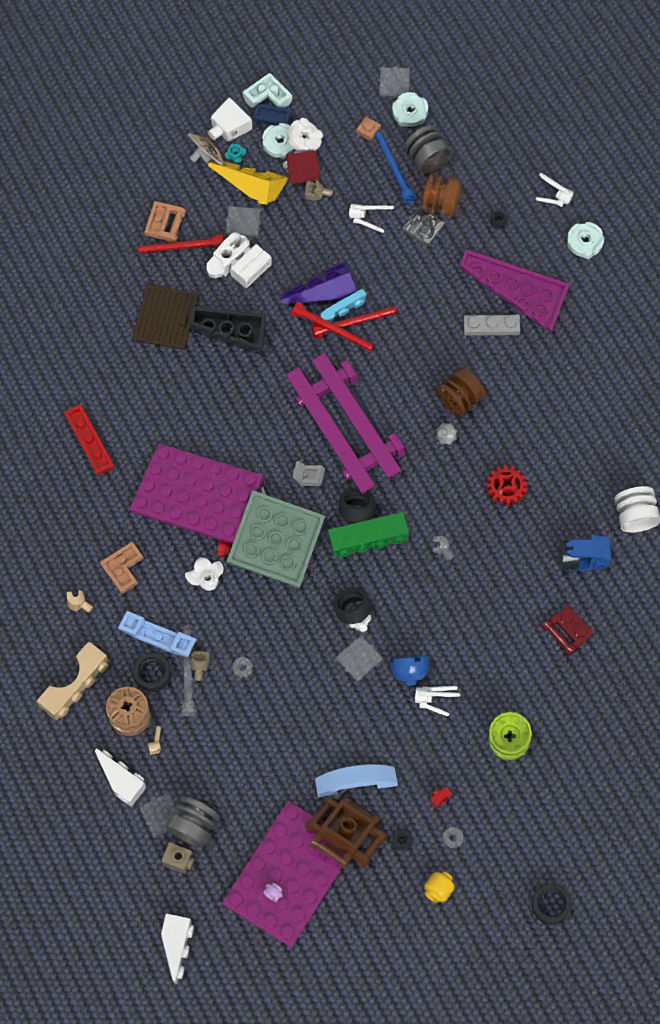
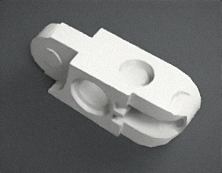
(218, 264)

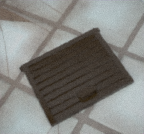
(165, 317)

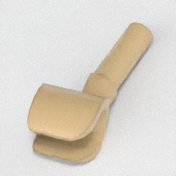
(154, 747)

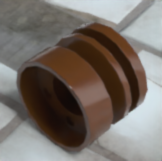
(460, 392)

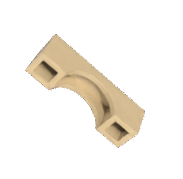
(57, 700)

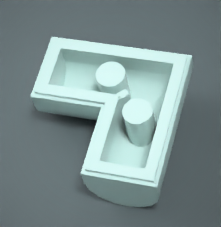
(270, 88)

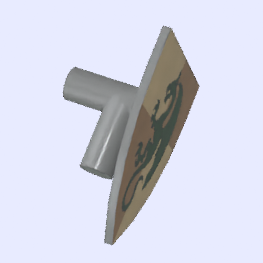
(205, 149)

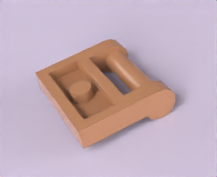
(159, 219)

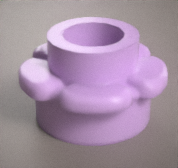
(273, 892)

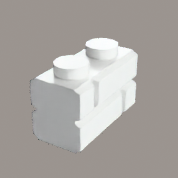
(250, 265)

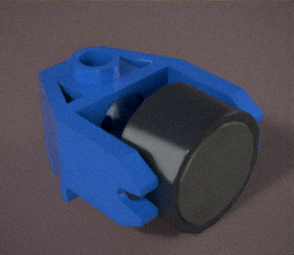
(585, 554)

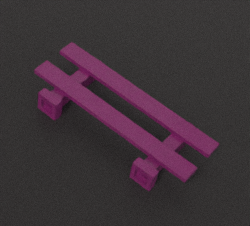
(334, 382)

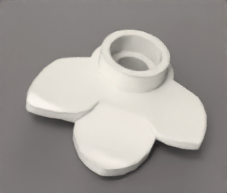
(204, 571)

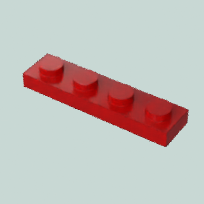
(89, 439)

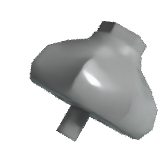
(446, 433)

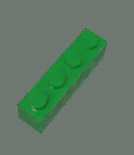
(368, 534)

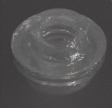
(242, 661)
(453, 831)

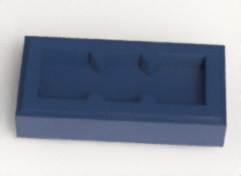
(271, 114)

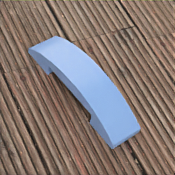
(156, 636)
(355, 776)

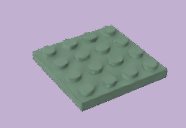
(275, 539)

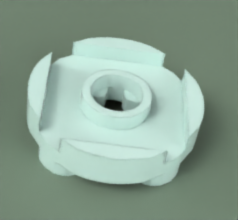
(413, 118)
(270, 143)
(589, 248)

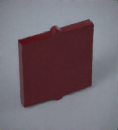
(302, 167)

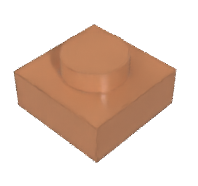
(368, 128)

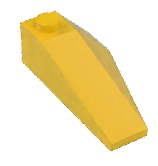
(259, 186)

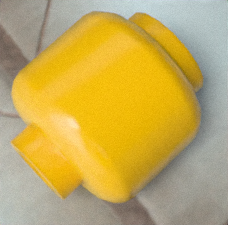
(439, 887)

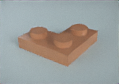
(118, 567)

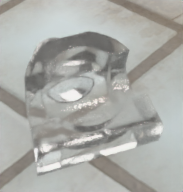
(443, 548)

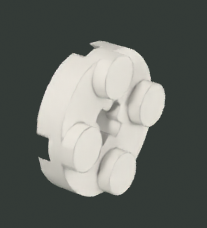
(300, 128)

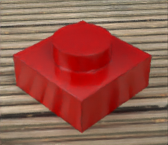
(439, 797)

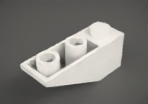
(124, 784)
(175, 938)

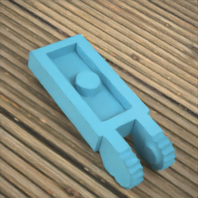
(343, 306)

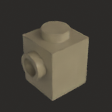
(178, 858)

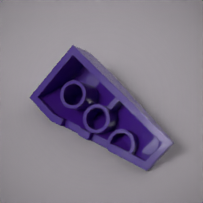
(333, 285)

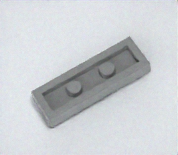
(491, 325)

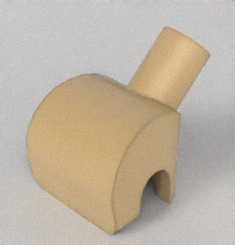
(78, 602)

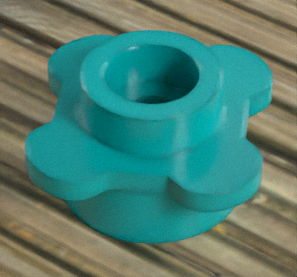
(235, 148)

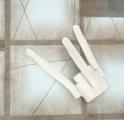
(564, 195)
(359, 211)
(425, 695)

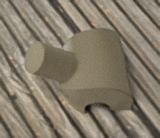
(315, 191)
(199, 663)

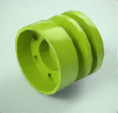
(518, 728)

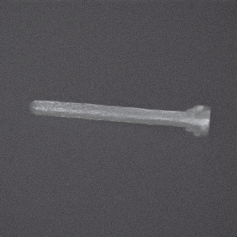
(188, 707)

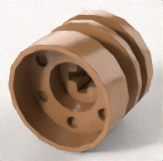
(129, 722)

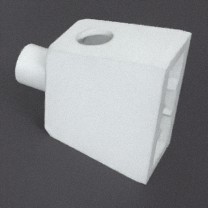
(229, 121)

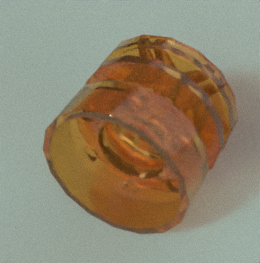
(442, 194)

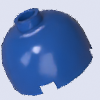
(409, 668)

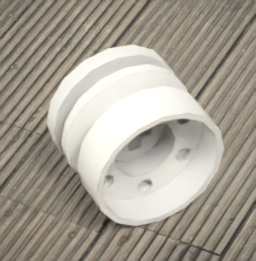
(637, 509)

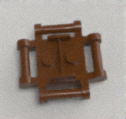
(345, 832)

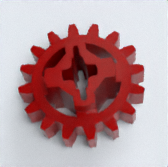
(508, 493)

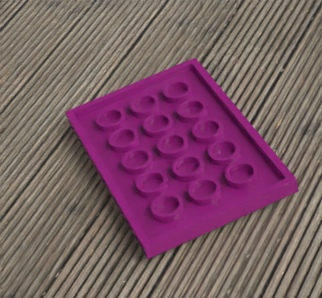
(195, 493)
(295, 868)

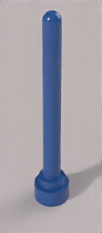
(407, 194)

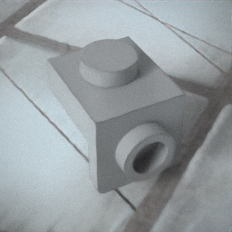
(308, 474)

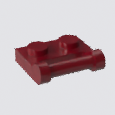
(572, 626)

